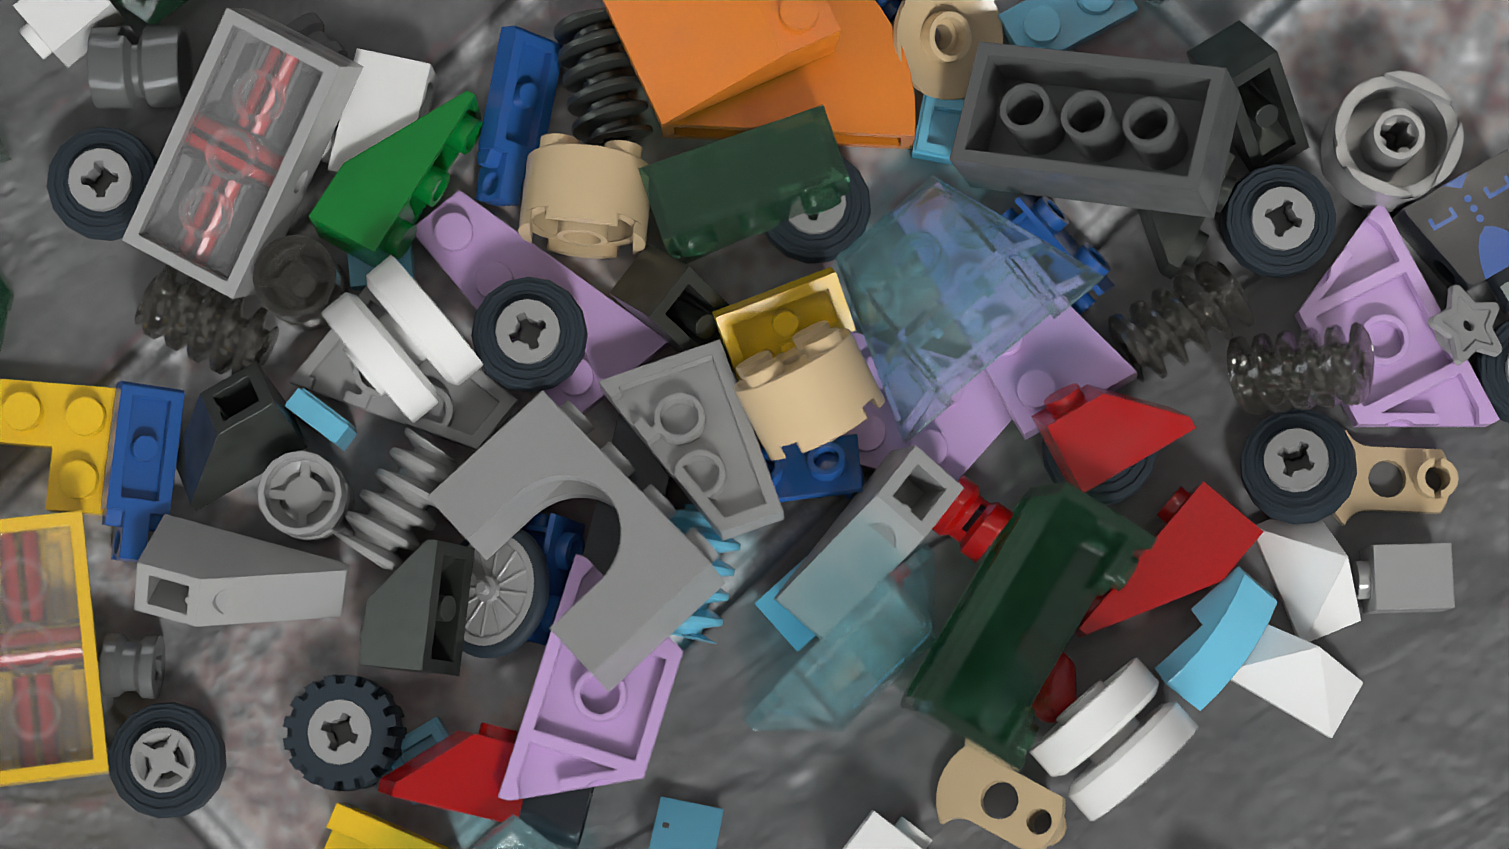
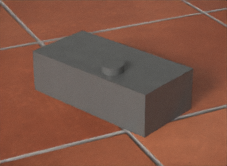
(1097, 128)

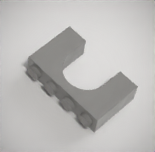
(657, 570)

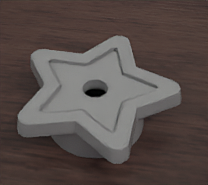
(1451, 332)

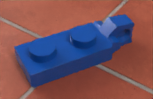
(515, 112)
(140, 464)

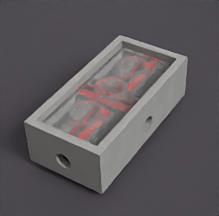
(241, 150)

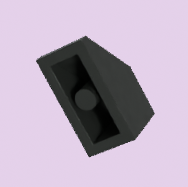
(1267, 119)
(670, 300)
(420, 612)

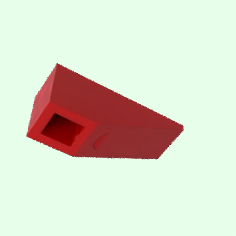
(1193, 551)

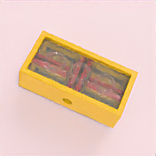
(48, 653)

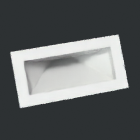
(1309, 576)
(1299, 680)

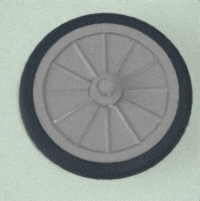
(506, 597)

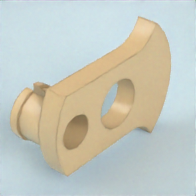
(1415, 493)
(962, 795)

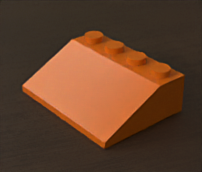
(715, 49)

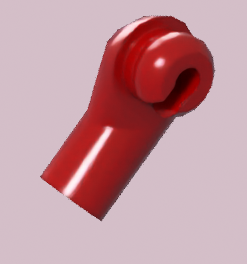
(1057, 692)

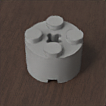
(1425, 133)

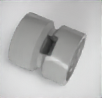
(305, 496)

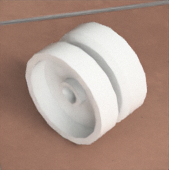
(401, 339)
(1106, 731)

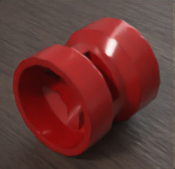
(983, 531)

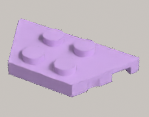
(1385, 292)
(950, 440)
(577, 729)

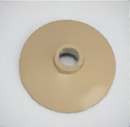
(945, 69)

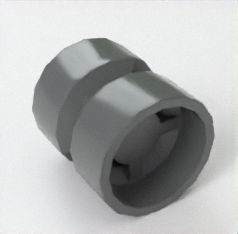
(141, 66)

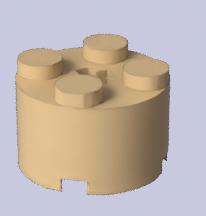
(585, 197)
(807, 391)

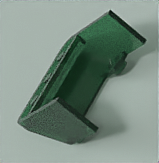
(1020, 618)

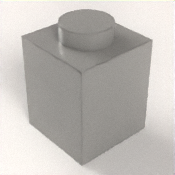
(1405, 578)

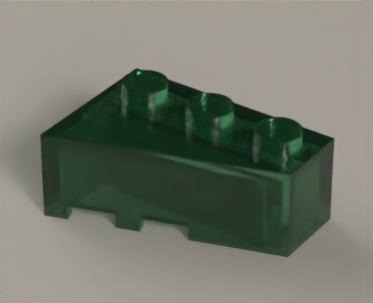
(745, 184)

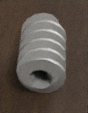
(400, 505)

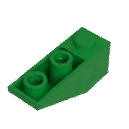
(384, 189)

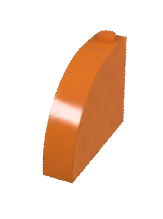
(860, 85)

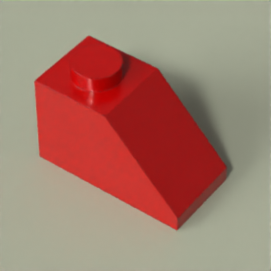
(1104, 432)
(460, 774)

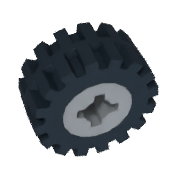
(366, 742)

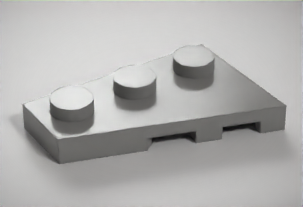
(464, 413)
(700, 436)

